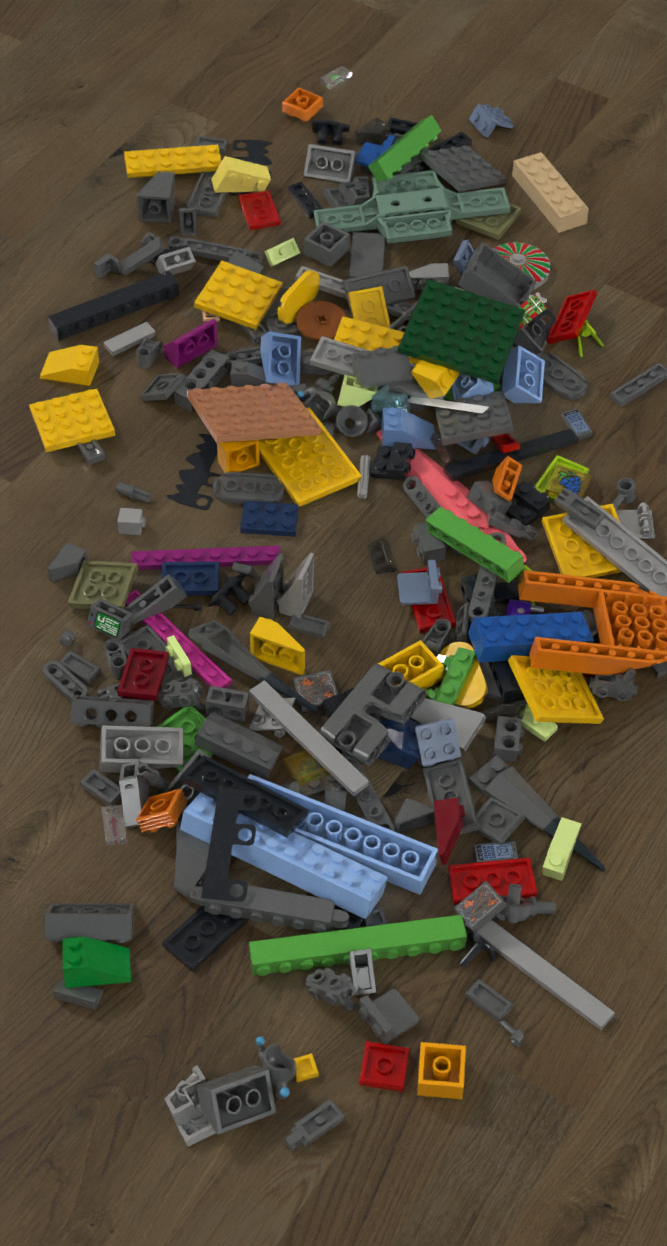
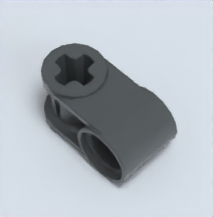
(148, 353)
(438, 636)

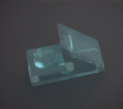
(384, 399)

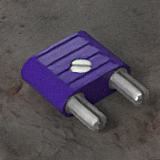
(518, 607)

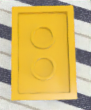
(369, 306)

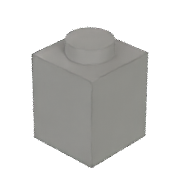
(131, 521)

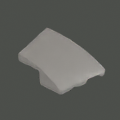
(186, 1109)

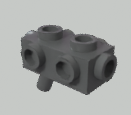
(615, 685)
(181, 694)
(331, 988)

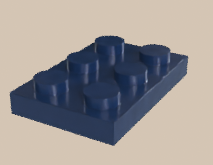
(269, 518)
(194, 577)

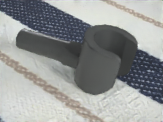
(517, 1035)

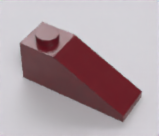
(448, 825)

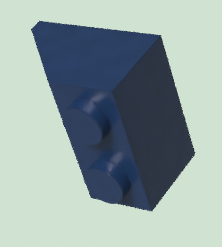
(403, 748)

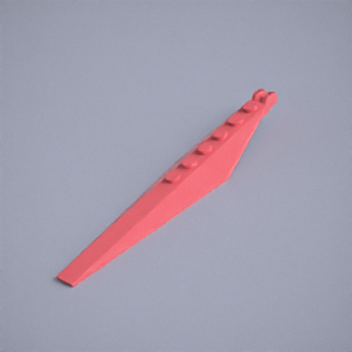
(452, 495)

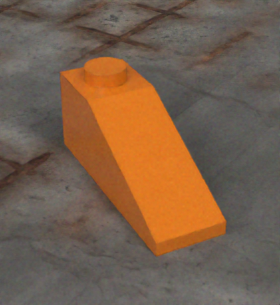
(506, 478)

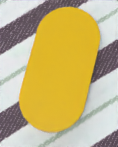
(298, 295)
(475, 684)

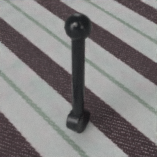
(197, 606)

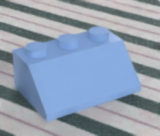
(523, 377)
(468, 386)

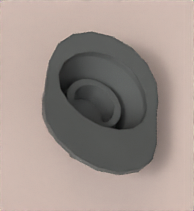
(306, 368)

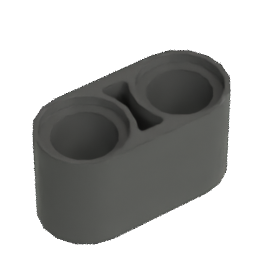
(115, 657)

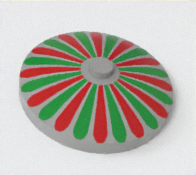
(528, 259)

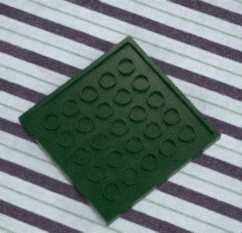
(461, 331)

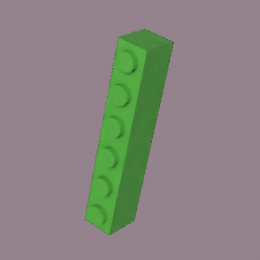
(404, 149)
(475, 544)

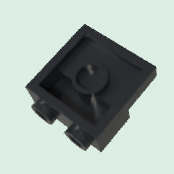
(393, 461)
(528, 503)

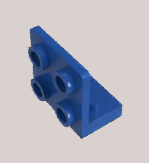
(372, 151)

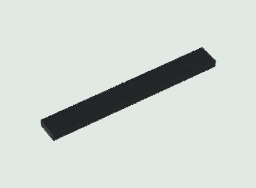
(527, 450)

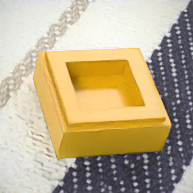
(305, 1067)

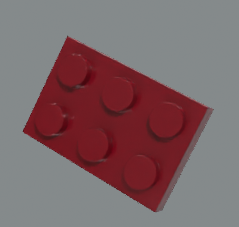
(143, 674)

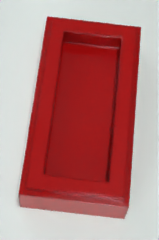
(505, 442)

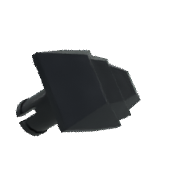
(326, 127)
(233, 587)

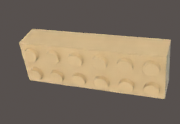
(550, 192)

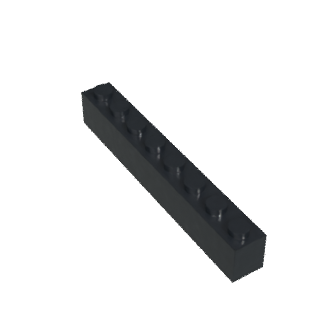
(113, 305)
(501, 670)

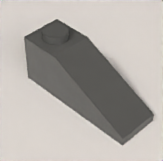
(247, 374)
(157, 599)

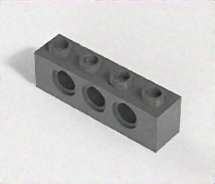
(203, 376)
(81, 716)

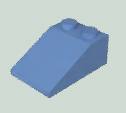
(281, 358)
(405, 428)

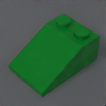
(94, 962)

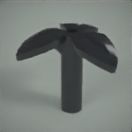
(480, 944)

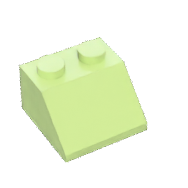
(353, 393)

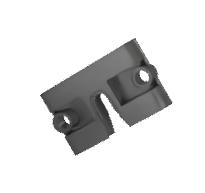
(372, 695)

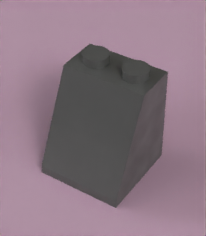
(157, 198)

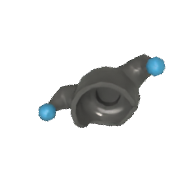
(320, 403)
(280, 1066)

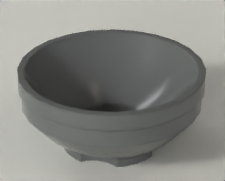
(359, 418)

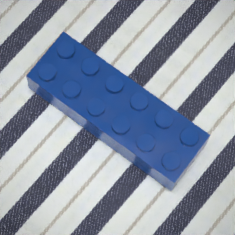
(504, 636)

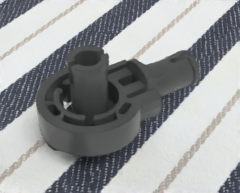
(519, 908)

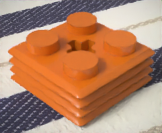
(302, 104)
(162, 811)

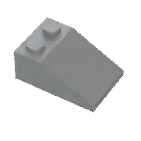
(298, 589)

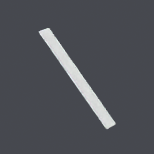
(449, 404)

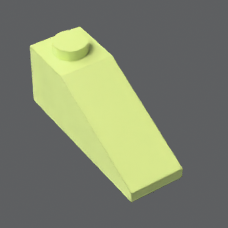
(561, 849)

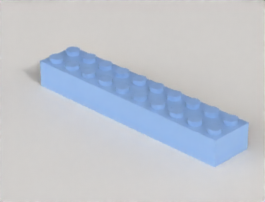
(378, 848)
(295, 860)

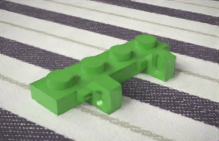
(457, 670)

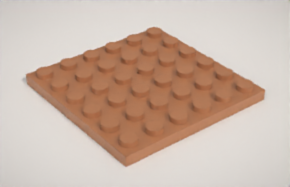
(252, 412)

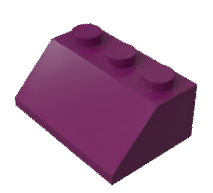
(191, 344)

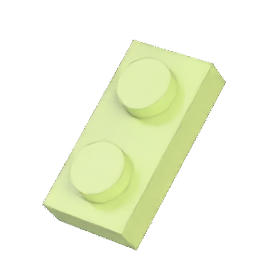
(282, 252)
(181, 661)
(542, 730)

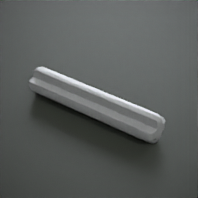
(363, 482)

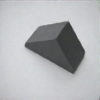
(413, 816)

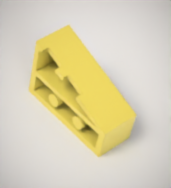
(240, 176)

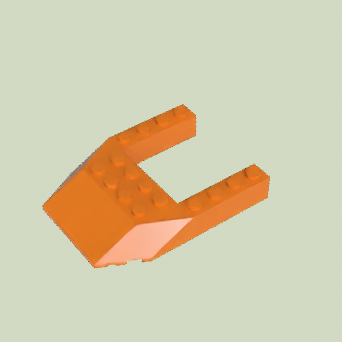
(627, 621)

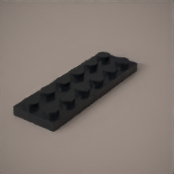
(274, 811)

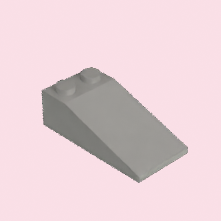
(150, 745)

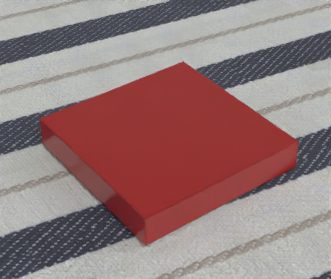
(384, 1066)

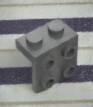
(388, 1015)

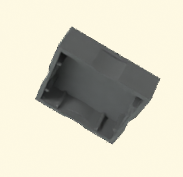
(496, 278)

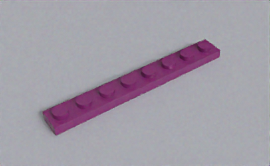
(225, 556)

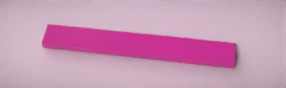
(200, 663)

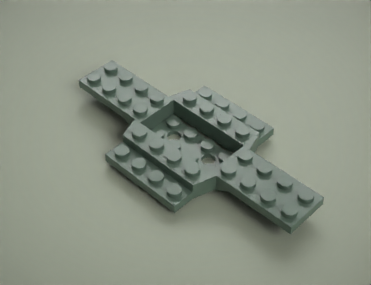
(418, 194)

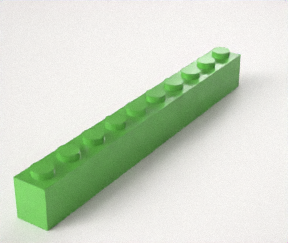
(334, 946)

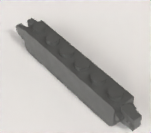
(277, 908)

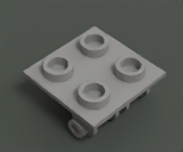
(638, 521)
(264, 721)

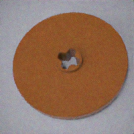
(310, 320)

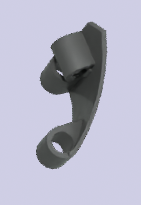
(190, 862)

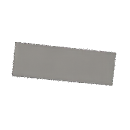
(129, 339)

